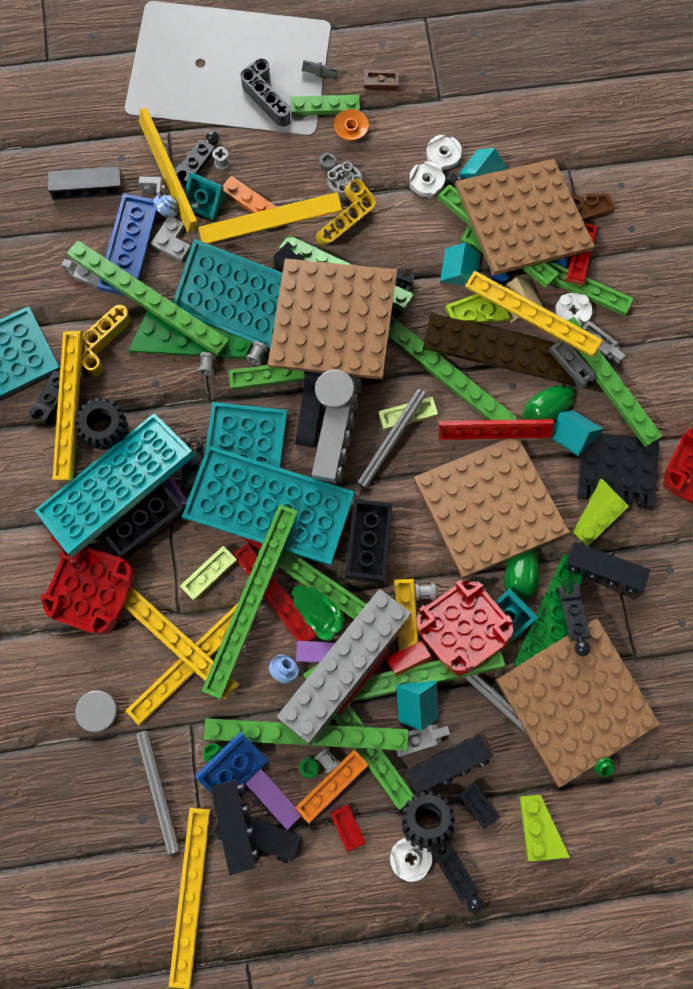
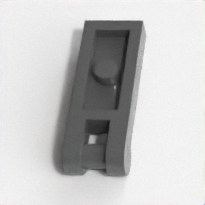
(573, 363)

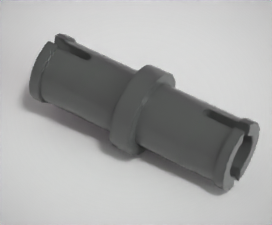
(319, 69)

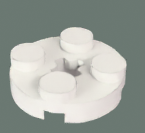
(447, 144)
(425, 170)
(577, 301)
(404, 869)

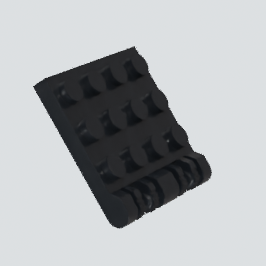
(623, 465)

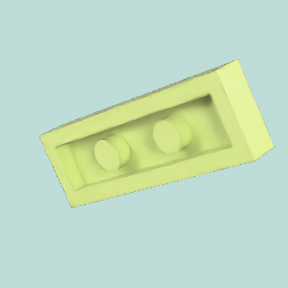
(425, 411)
(208, 573)

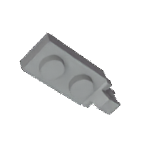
(80, 273)
(609, 346)
(423, 739)

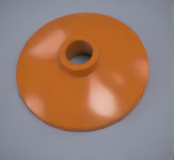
(348, 119)

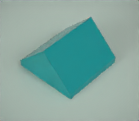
(483, 162)
(204, 195)
(459, 264)
(575, 431)
(517, 610)
(417, 704)

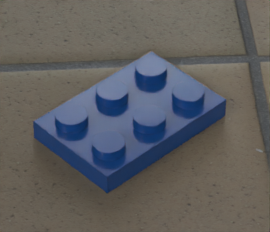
(237, 760)

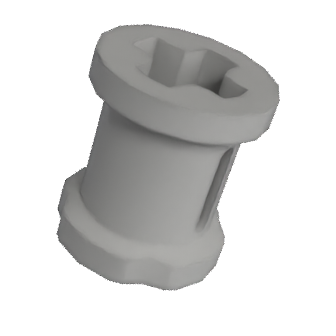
(221, 158)
(257, 353)
(206, 364)
(425, 592)
(327, 760)

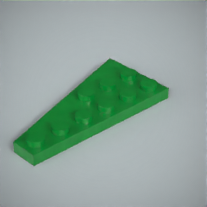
(160, 337)
(550, 623)

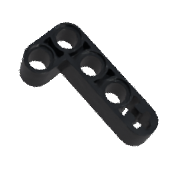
(254, 84)
(309, 412)

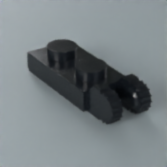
(191, 468)

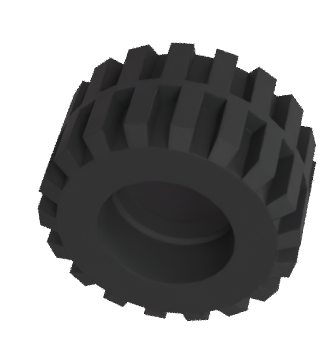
(94, 411)
(428, 805)

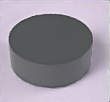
(327, 161)

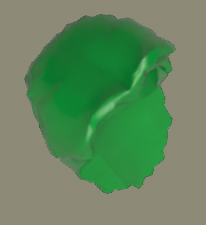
(549, 403)
(522, 574)
(318, 611)

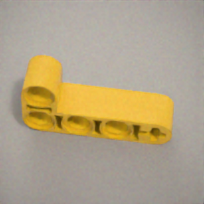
(344, 217)
(104, 337)

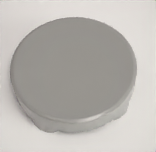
(342, 175)
(334, 389)
(96, 711)

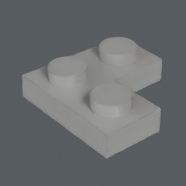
(168, 242)

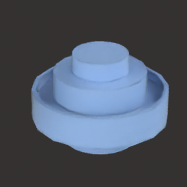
(166, 205)
(283, 669)

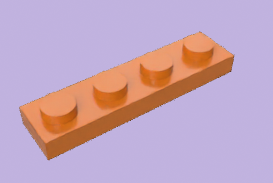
(246, 197)
(331, 786)

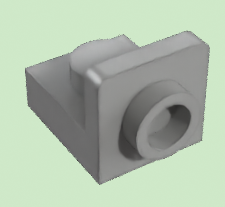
(152, 185)

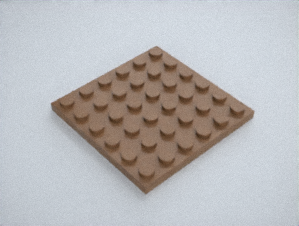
(524, 216)
(333, 318)
(490, 506)
(577, 704)

